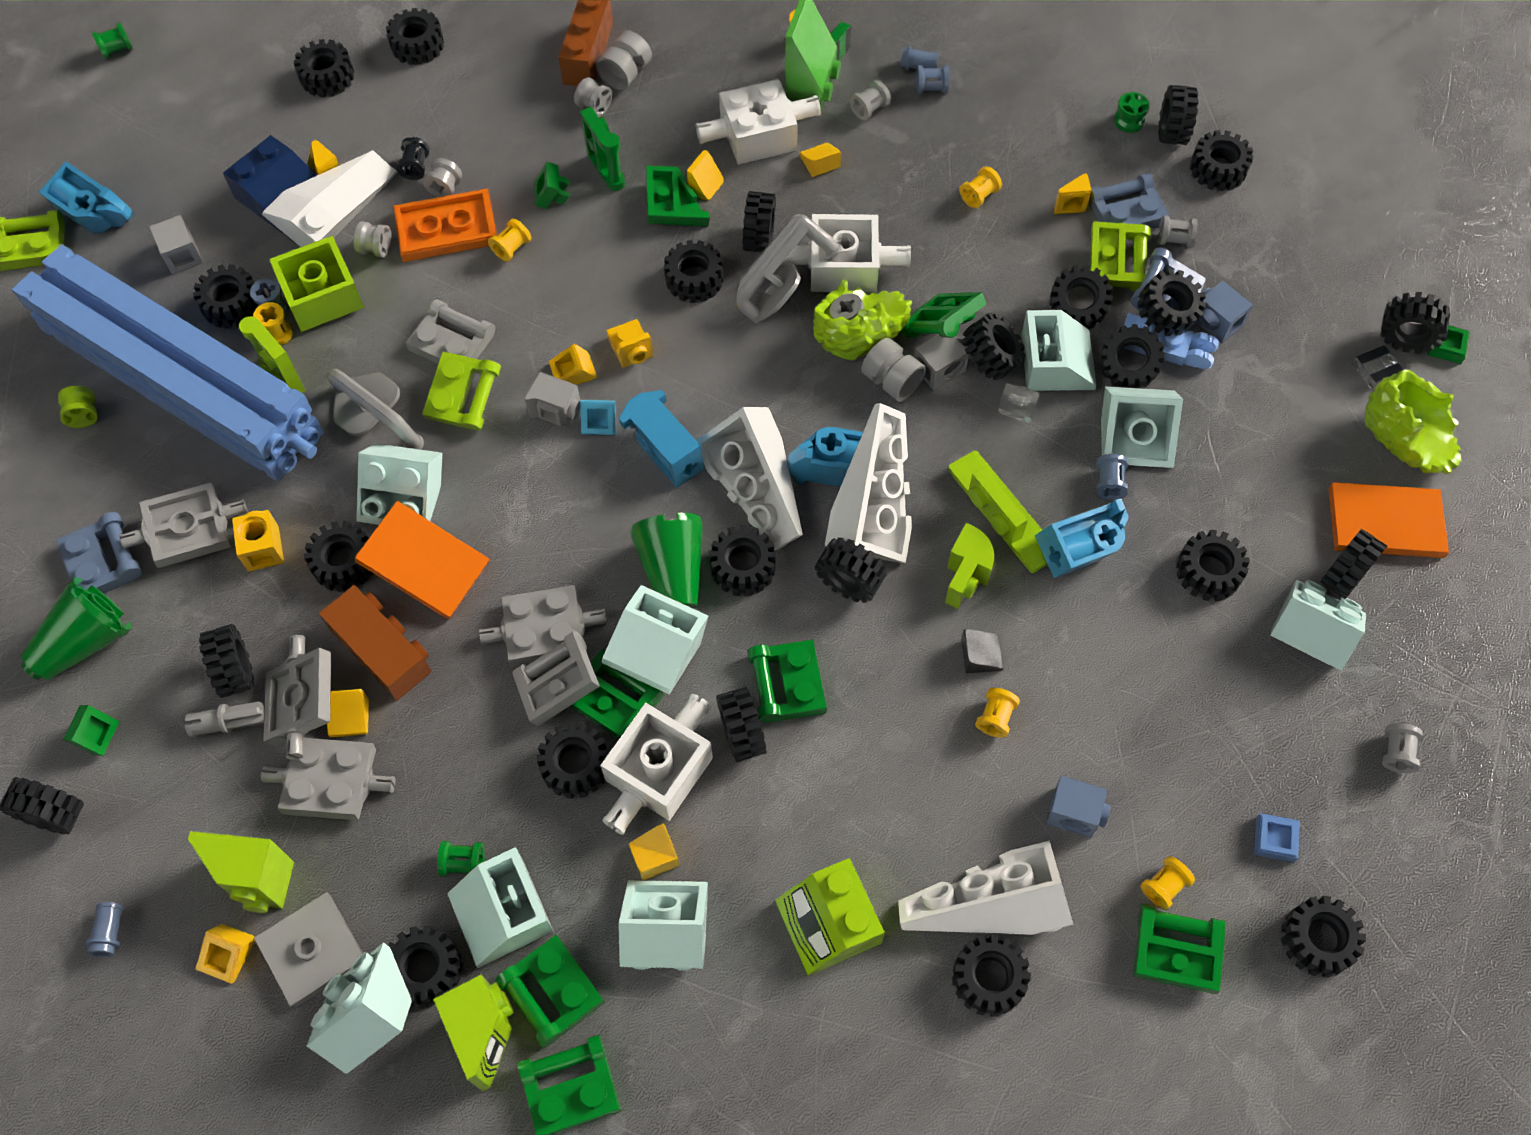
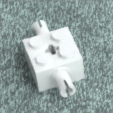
(758, 121)
(857, 261)
(663, 785)

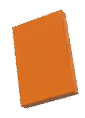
(444, 225)
(1400, 517)
(422, 560)

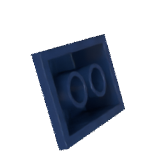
(265, 174)

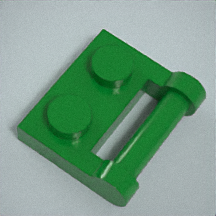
(602, 149)
(944, 314)
(799, 678)
(611, 707)
(1179, 961)
(561, 981)
(574, 1100)

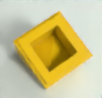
(320, 158)
(654, 852)

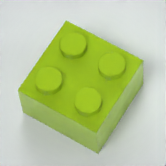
(316, 283)

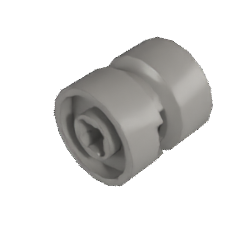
(623, 60)
(896, 372)

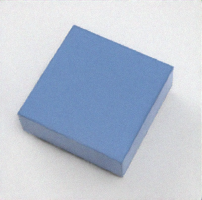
(1276, 838)

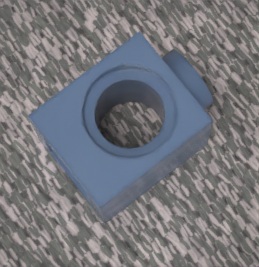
(1224, 311)
(1078, 807)

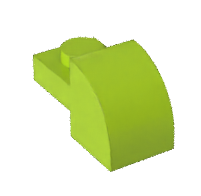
(972, 561)

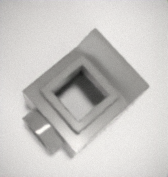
(553, 400)

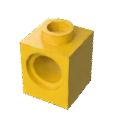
(260, 552)

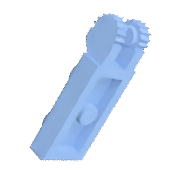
(1177, 346)

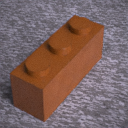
(585, 40)
(377, 641)

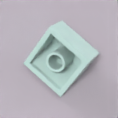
(1141, 425)
(663, 925)

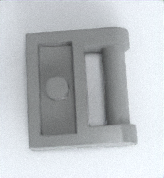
(432, 339)
(559, 686)

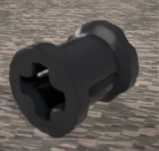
(413, 158)

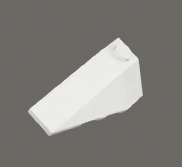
(329, 200)
(752, 465)
(874, 490)
(1008, 898)

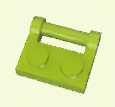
(30, 248)
(1108, 252)
(270, 353)
(452, 388)

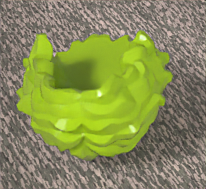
(854, 338)
(1414, 422)

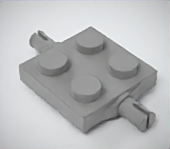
(184, 525)
(539, 622)
(297, 697)
(328, 780)

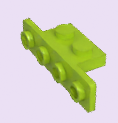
(999, 508)

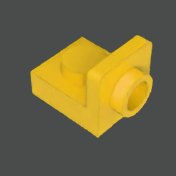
(630, 343)

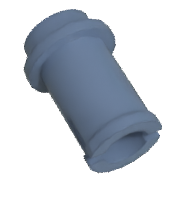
(911, 58)
(105, 930)

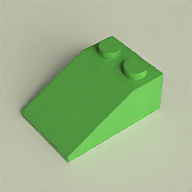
(809, 56)

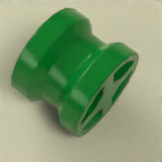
(1131, 112)

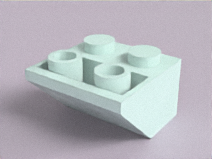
(1057, 352)
(395, 475)
(1320, 623)
(655, 639)
(499, 908)
(360, 1010)

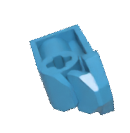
(85, 200)
(663, 437)
(824, 456)
(1083, 538)

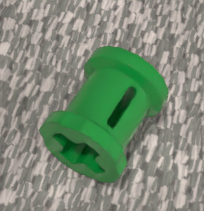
(112, 40)
(447, 853)

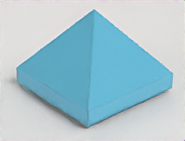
(598, 417)

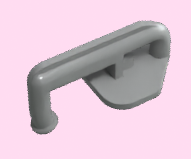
(788, 279)
(365, 402)

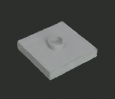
(308, 949)

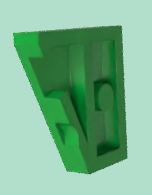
(671, 199)

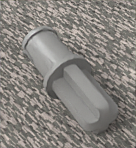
(224, 718)

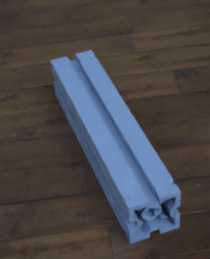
(171, 363)

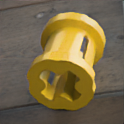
(980, 187)
(509, 240)
(274, 318)
(997, 712)
(1167, 882)

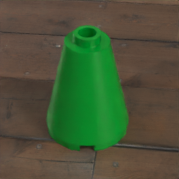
(671, 555)
(72, 631)

